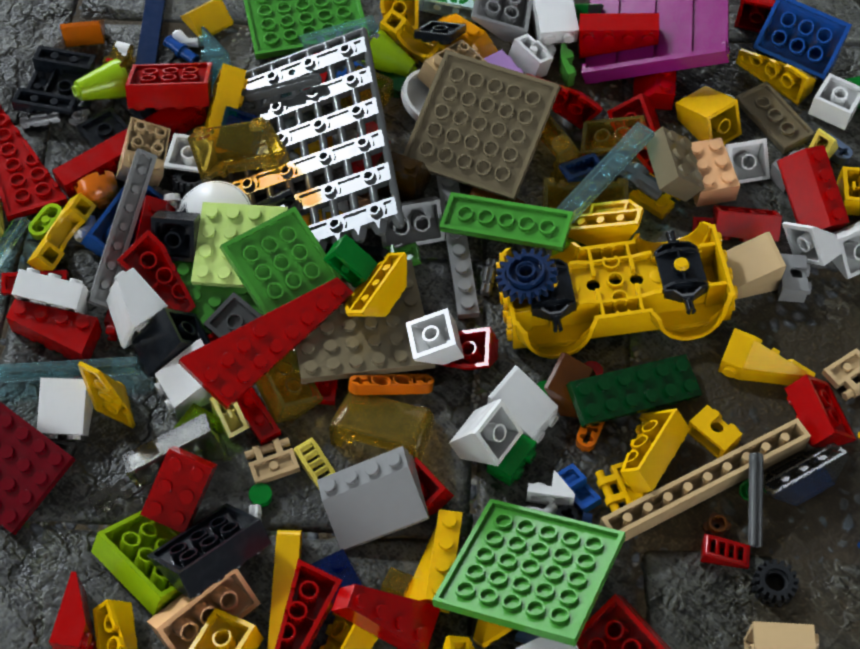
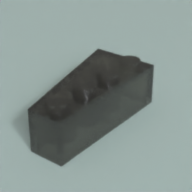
(194, 436)

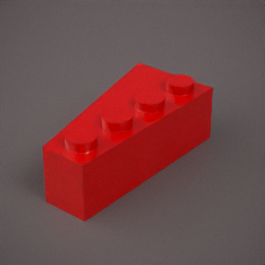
(616, 32)
(388, 616)

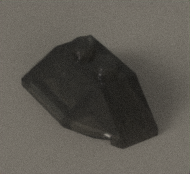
(805, 474)

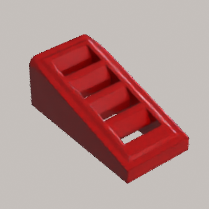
(715, 558)

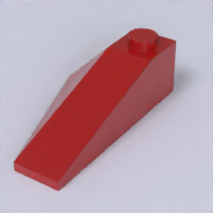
(155, 266)
(479, 349)

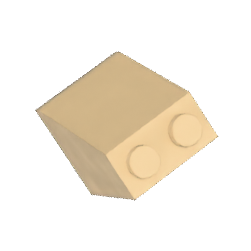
(756, 266)
(781, 636)

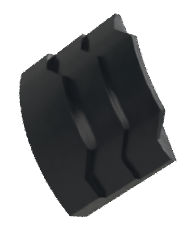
(53, 81)

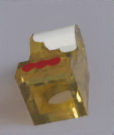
(121, 51)

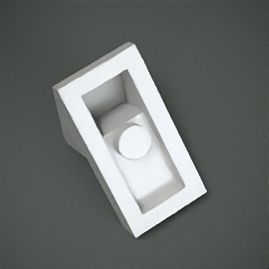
(557, 493)

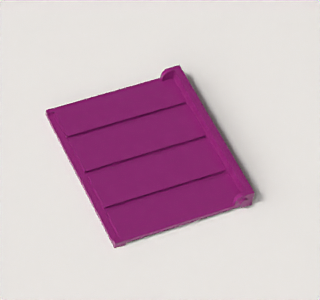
(689, 37)

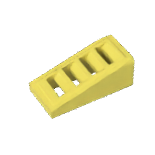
(306, 452)

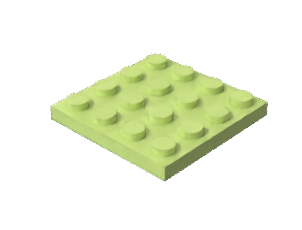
(218, 225)

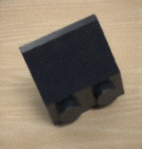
(177, 232)

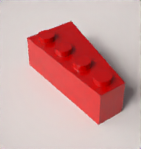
(57, 329)
(307, 606)

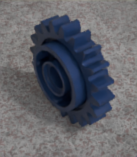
(526, 276)

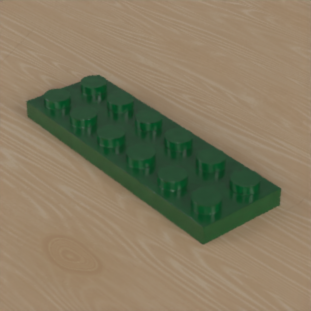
(633, 390)

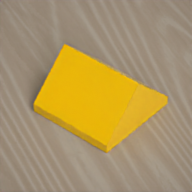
(211, 15)

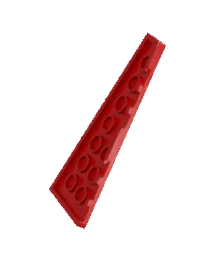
(23, 178)
(246, 354)

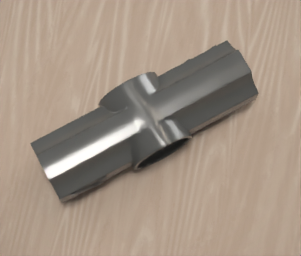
(641, 180)

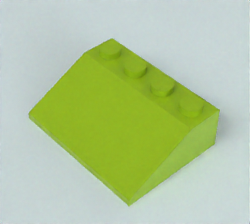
(124, 553)

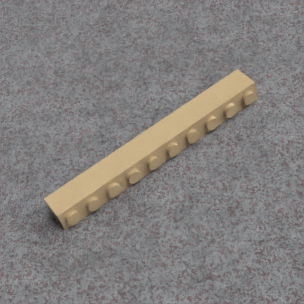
(706, 481)

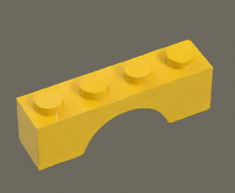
(403, 34)
(52, 246)

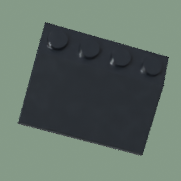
(210, 549)

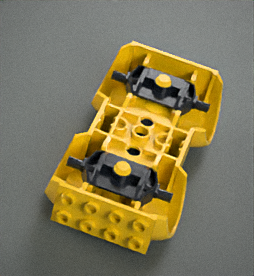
(682, 293)

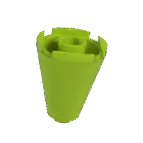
(390, 56)
(102, 83)

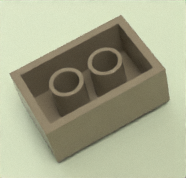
(674, 164)

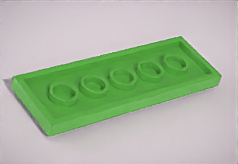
(507, 221)

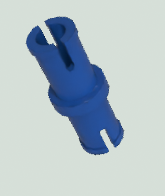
(181, 50)

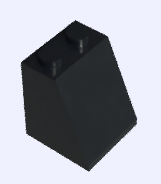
(167, 337)

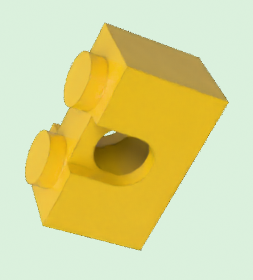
(715, 442)

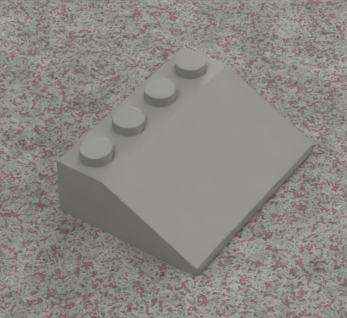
(503, 17)
(373, 498)

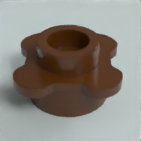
(717, 519)

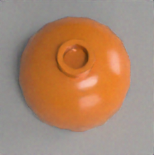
(99, 188)

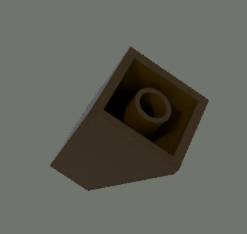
(411, 177)

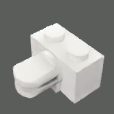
(532, 55)

